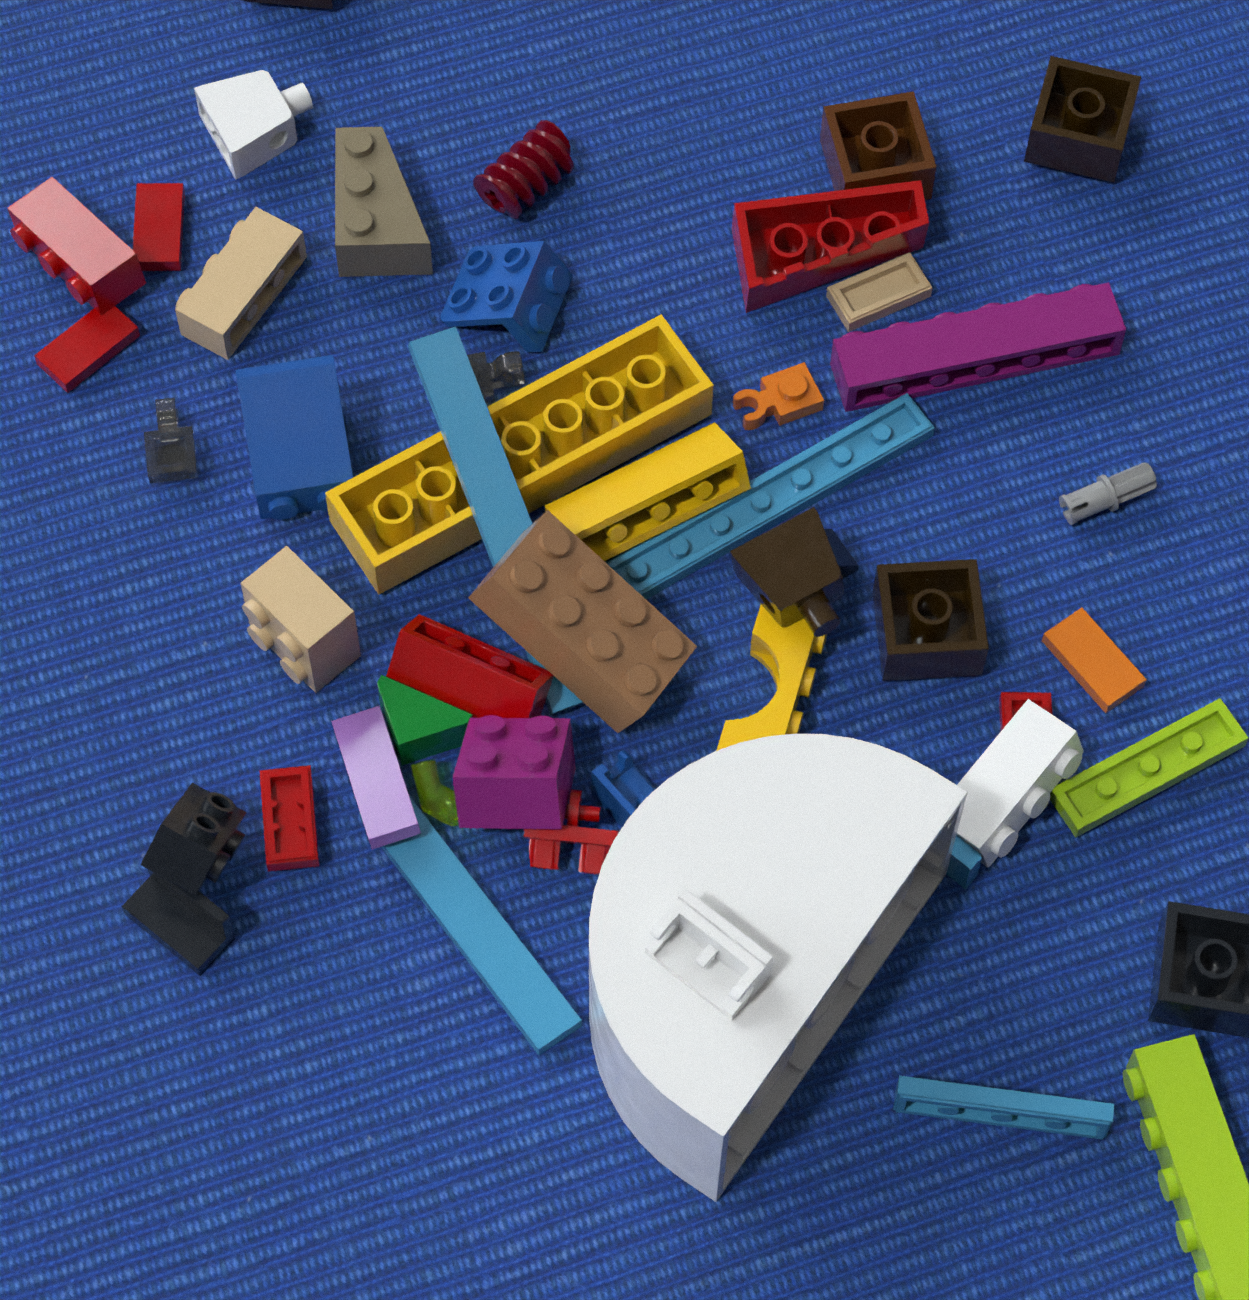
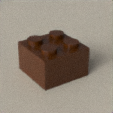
(877, 143)

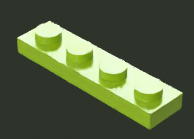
(1148, 767)

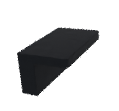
(181, 921)

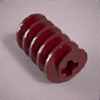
(525, 170)

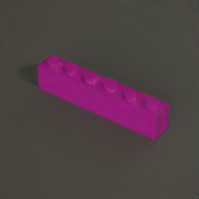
(977, 346)

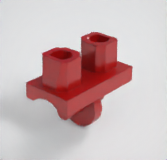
(595, 843)

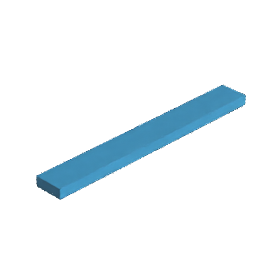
(477, 457)
(775, 497)

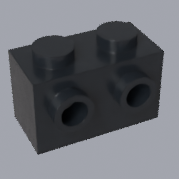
(196, 839)

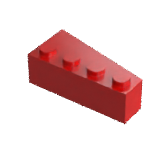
(822, 237)

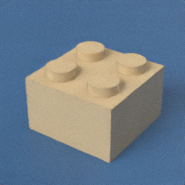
(300, 620)

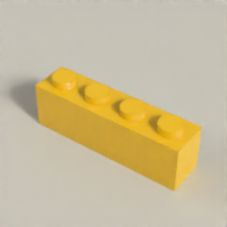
(655, 492)

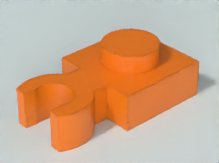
(784, 394)

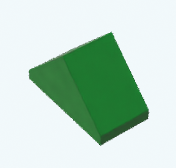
(419, 722)

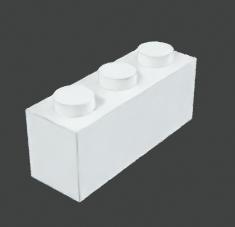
(1016, 779)

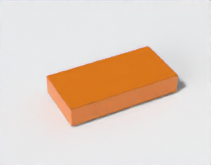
(1093, 660)

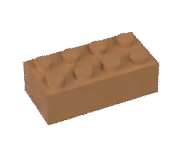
(583, 622)

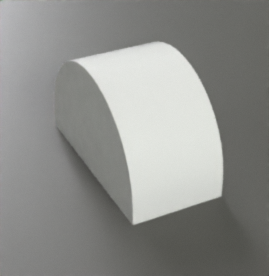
(813, 856)

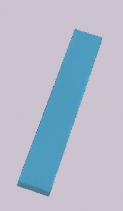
(483, 936)

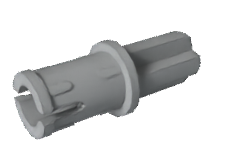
(1108, 492)

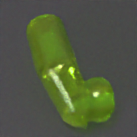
(433, 796)

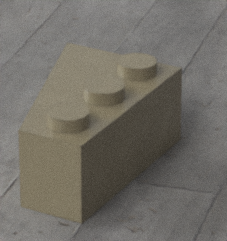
(374, 212)

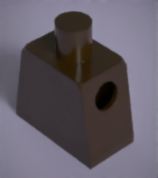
(793, 573)

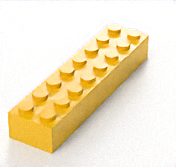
(554, 437)

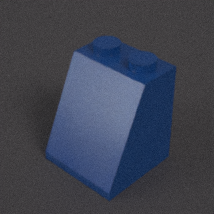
(294, 434)

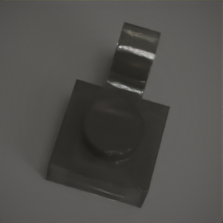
(502, 372)
(171, 447)

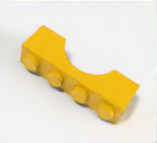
(787, 658)

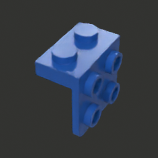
(510, 287)

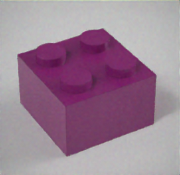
(514, 773)

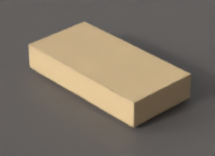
(879, 292)

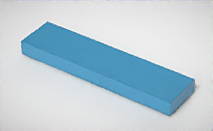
(1003, 1107)

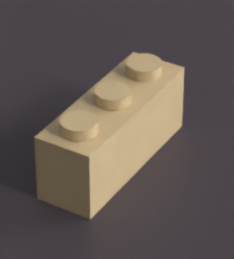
(240, 282)

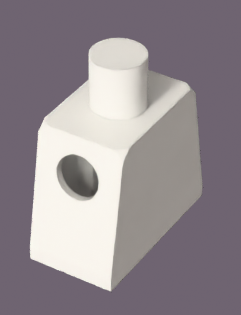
(251, 118)

